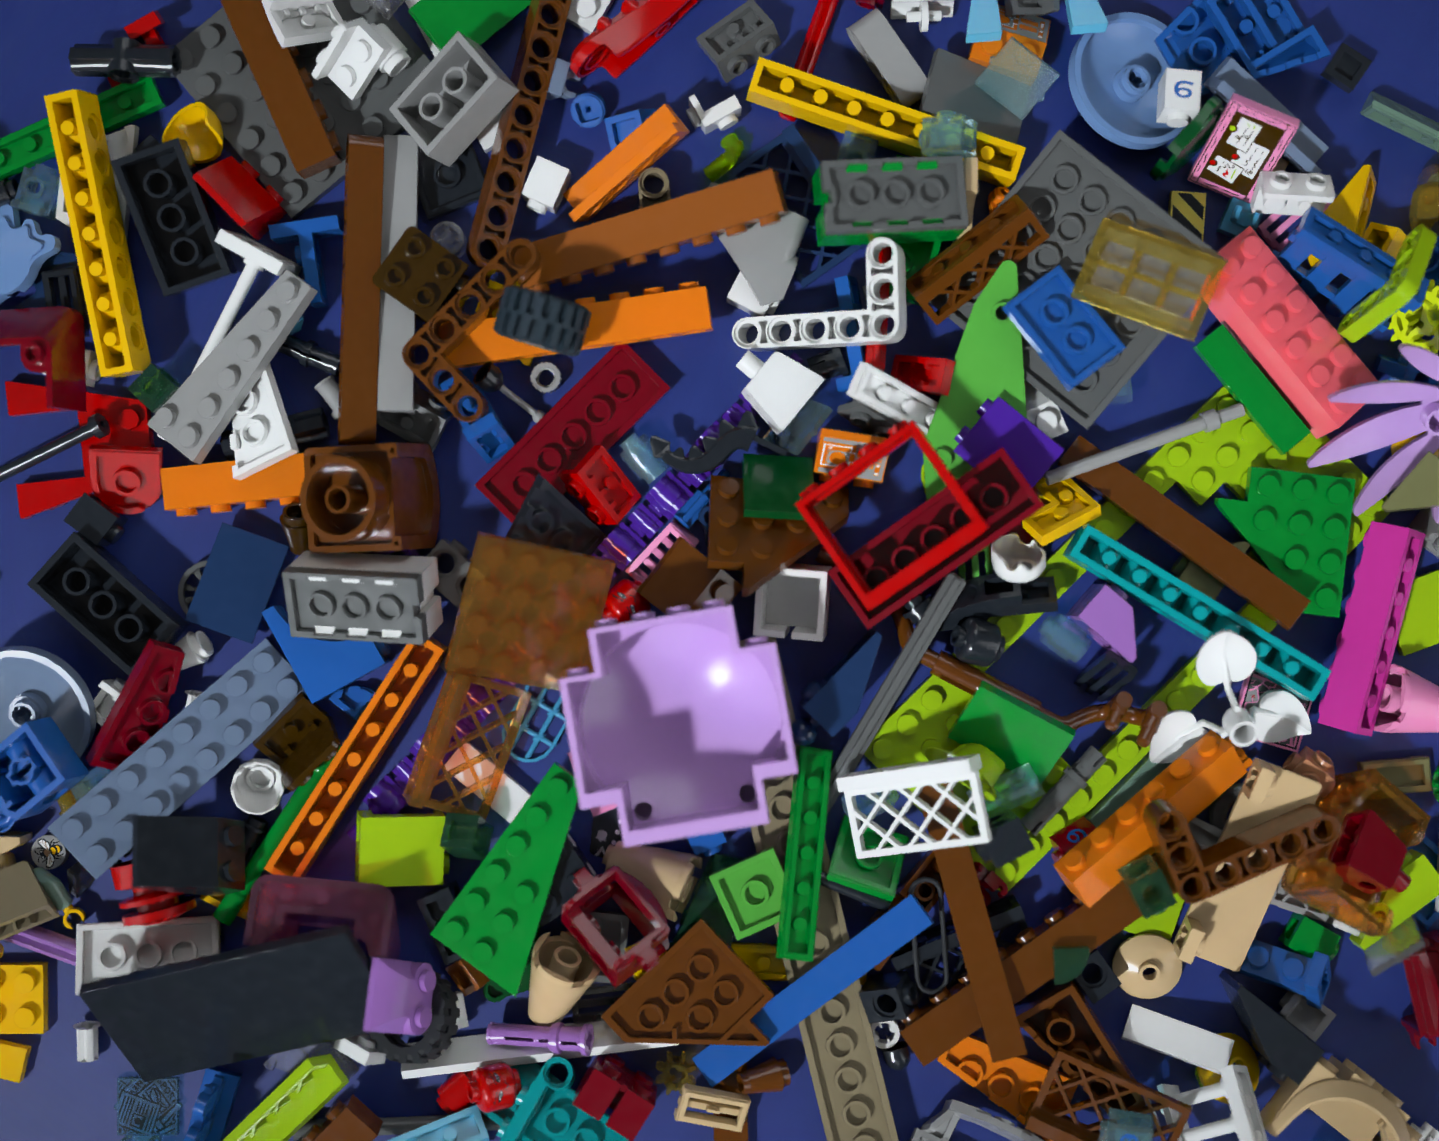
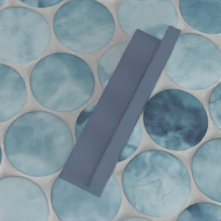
(1231, 78)

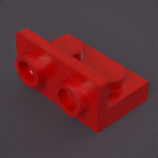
(601, 487)

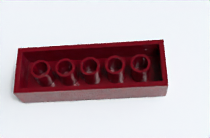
(998, 494)

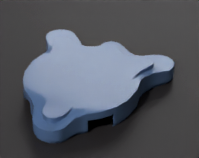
(21, 251)

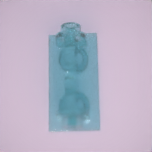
(1013, 790)

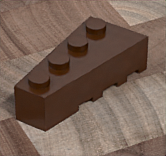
(1064, 1019)

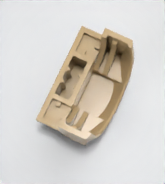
(1344, 1099)

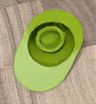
(991, 765)

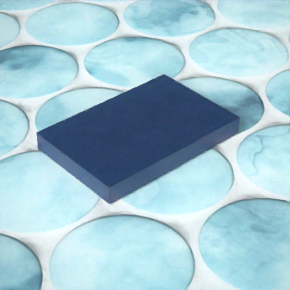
(237, 583)

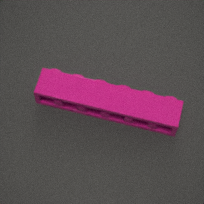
(1371, 628)

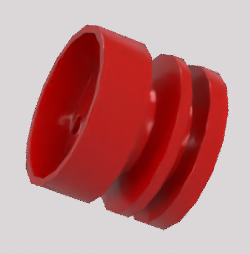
(151, 905)

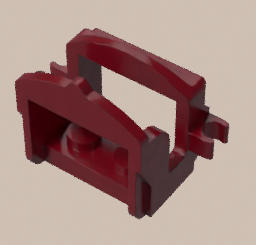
(638, 905)
(1423, 984)

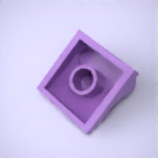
(399, 997)

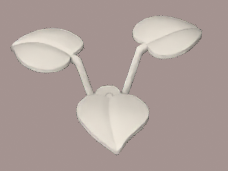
(1227, 659)

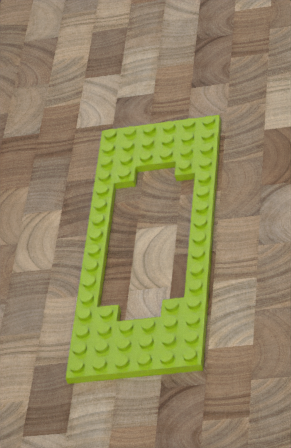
(1199, 468)

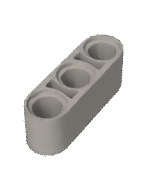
(888, 58)

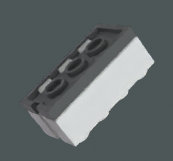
(363, 597)

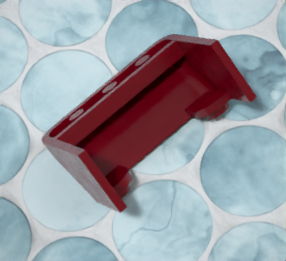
(50, 344)

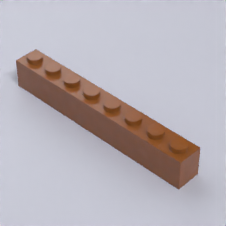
(656, 230)

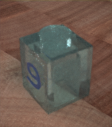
(1126, 1126)

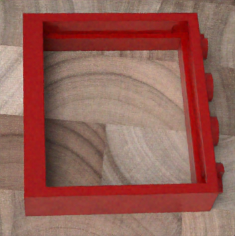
(845, 473)

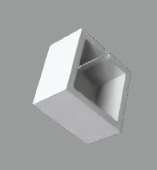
(794, 598)

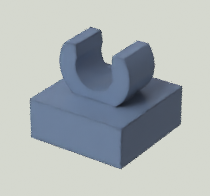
(557, 84)

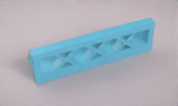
(460, 1126)

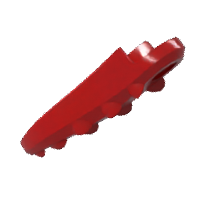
(627, 36)

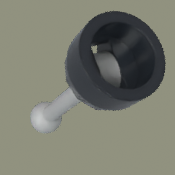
(490, 379)

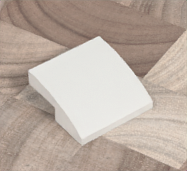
(302, 20)

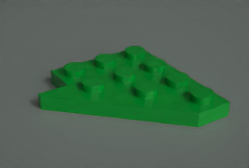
(1297, 530)

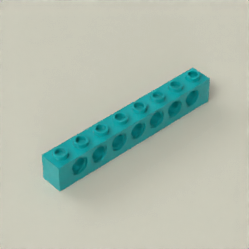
(1193, 609)

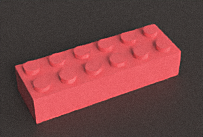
(1286, 334)

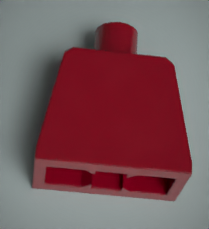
(1369, 854)

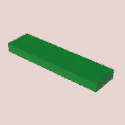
(1252, 389)

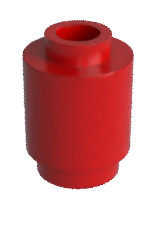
(453, 1092)

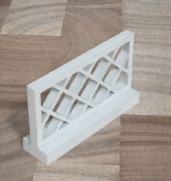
(908, 776)

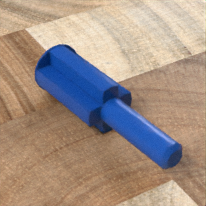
(689, 512)

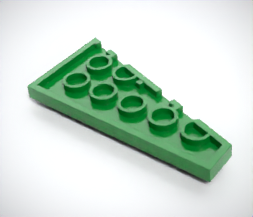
(505, 898)

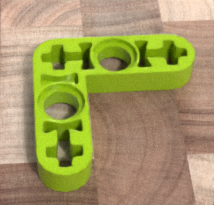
(1399, 289)

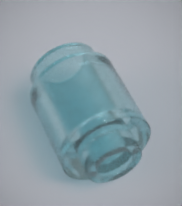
(640, 459)
(1064, 637)

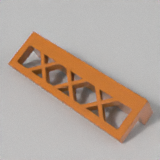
(625, 163)

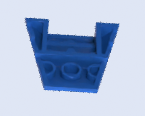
(1255, 33)

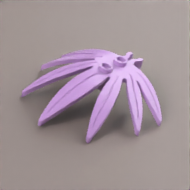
(1389, 427)

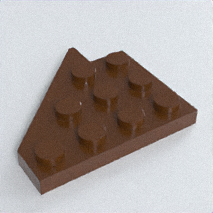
(761, 545)
(693, 996)

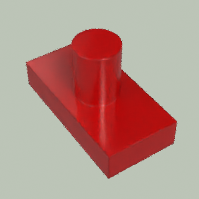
(924, 374)

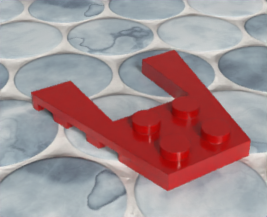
(127, 428)

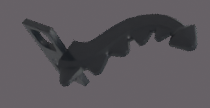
(716, 449)

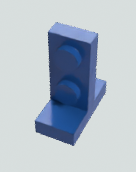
(308, 251)
(486, 434)
(1289, 971)

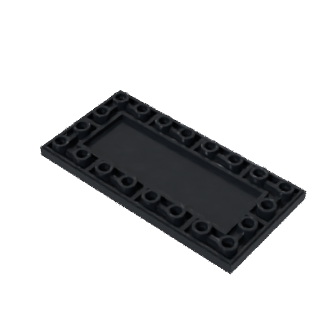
(236, 1003)

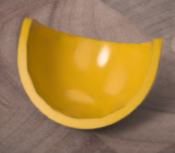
(200, 129)

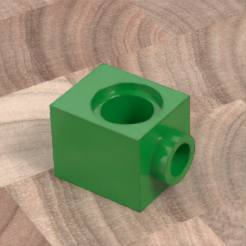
(1308, 936)

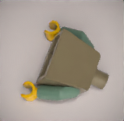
(30, 897)

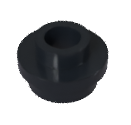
(916, 607)

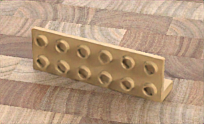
(1227, 923)

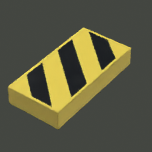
(1188, 210)

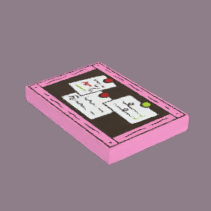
(1240, 146)

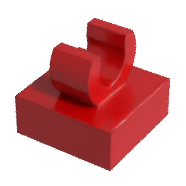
(146, 28)

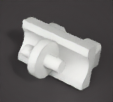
(921, 11)

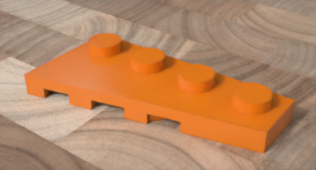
(1007, 1082)

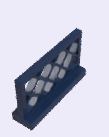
(807, 164)

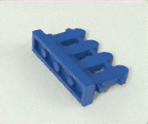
(1339, 253)
(213, 1105)

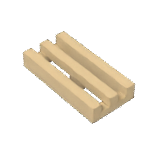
(712, 1100)

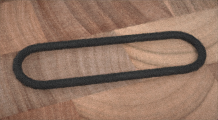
(943, 938)

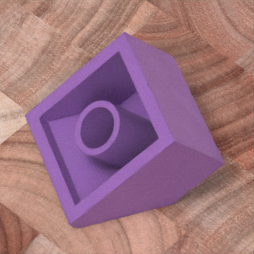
(1107, 619)

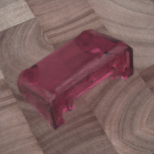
(285, 902)

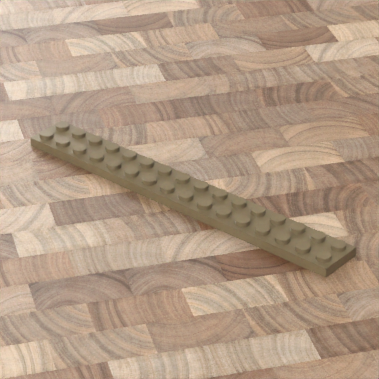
(838, 1033)

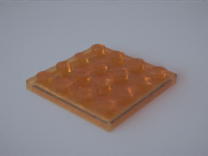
(527, 611)

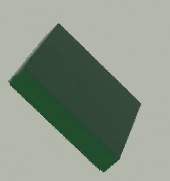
(774, 485)

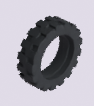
(435, 1040)

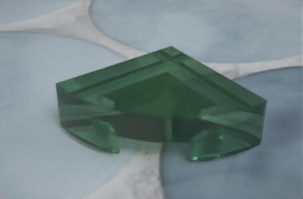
(1068, 962)

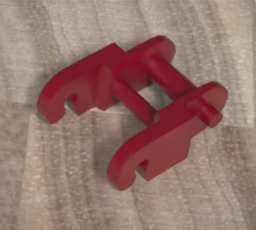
(989, 880)

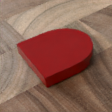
(126, 476)

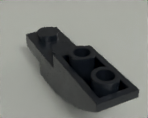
(996, 597)

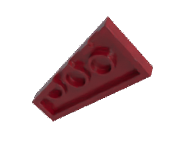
(140, 705)

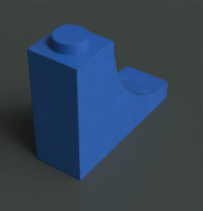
(325, 664)

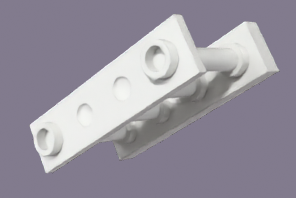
(1238, 1089)

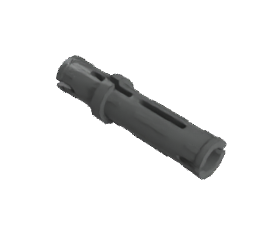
(1068, 785)

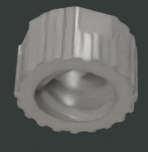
(535, 377)

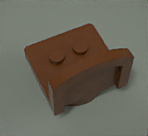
(370, 498)

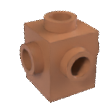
(1314, 766)

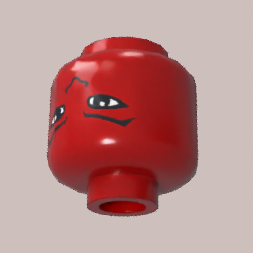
(625, 601)
(494, 1087)

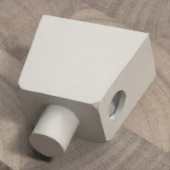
(777, 387)

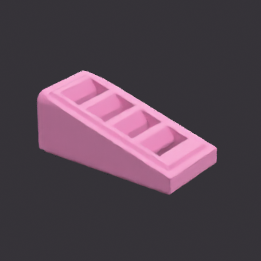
(673, 527)

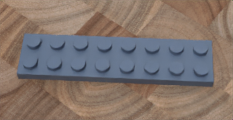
(178, 758)

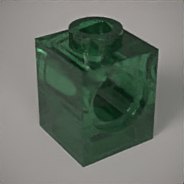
(154, 387)
(466, 836)
(1138, 877)

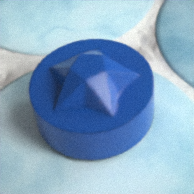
(588, 109)

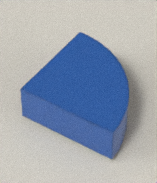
(353, 699)

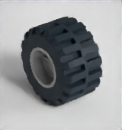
(542, 320)

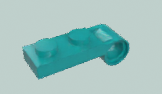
(531, 1097)

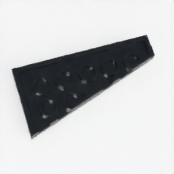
(553, 522)

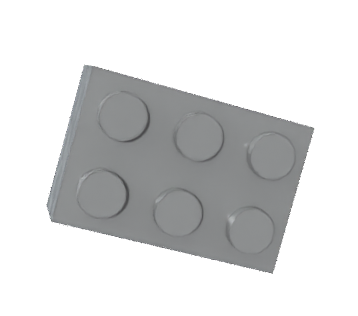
(453, 99)

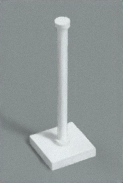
(256, 259)

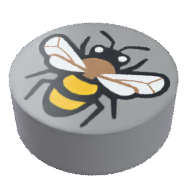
(49, 852)

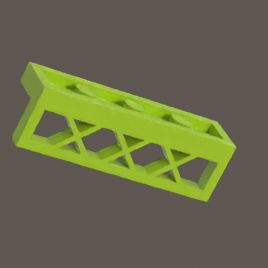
(292, 1102)

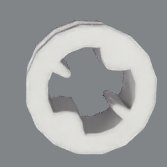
(889, 1041)

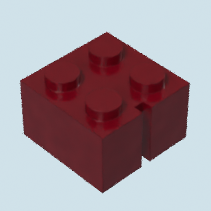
(615, 1086)

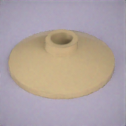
(1143, 952)

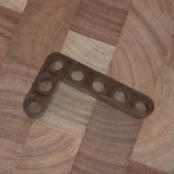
(464, 326)
(1234, 850)

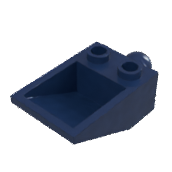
(838, 694)

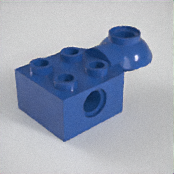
(35, 770)

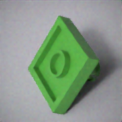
(751, 892)

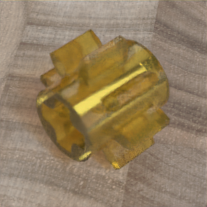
(681, 1065)

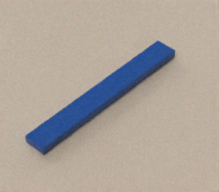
(820, 985)

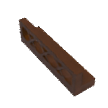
(973, 249)

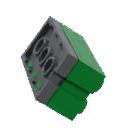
(890, 199)

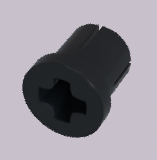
(829, 364)

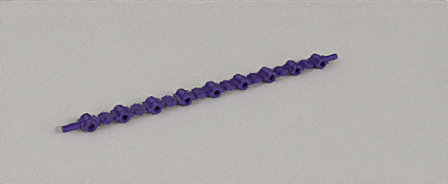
(620, 546)

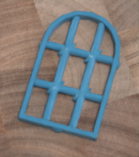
(537, 737)

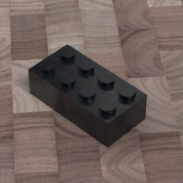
(173, 217)
(105, 601)

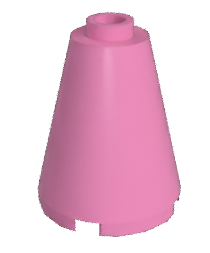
(1408, 704)

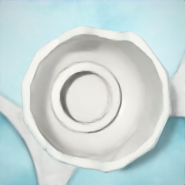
(1017, 560)
(257, 786)

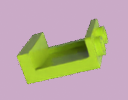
(400, 849)

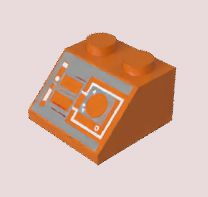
(1028, 30)
(840, 446)

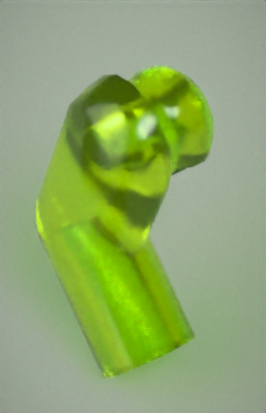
(727, 159)

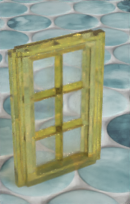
(1148, 279)

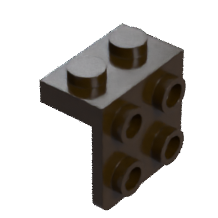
(420, 274)
(299, 740)

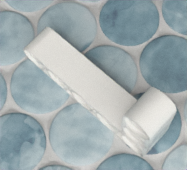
(836, 322)

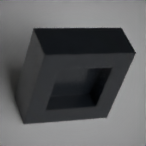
(1345, 68)

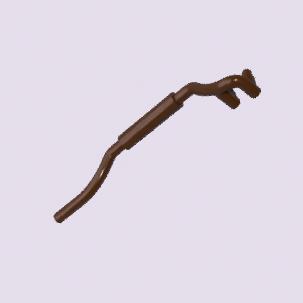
(969, 677)

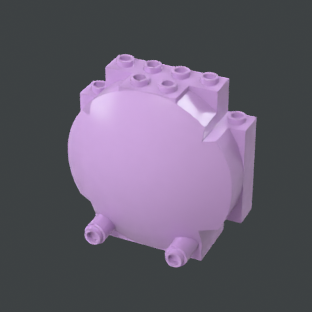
(678, 724)

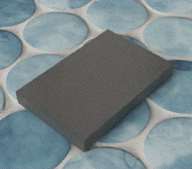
(953, 88)

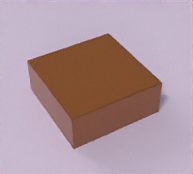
(466, 976)

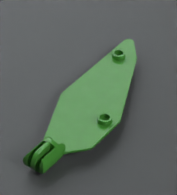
(985, 367)

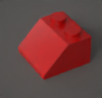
(241, 195)

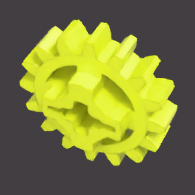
(1412, 326)

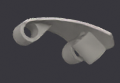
(767, 255)

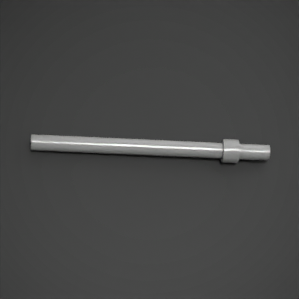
(1206, 422)

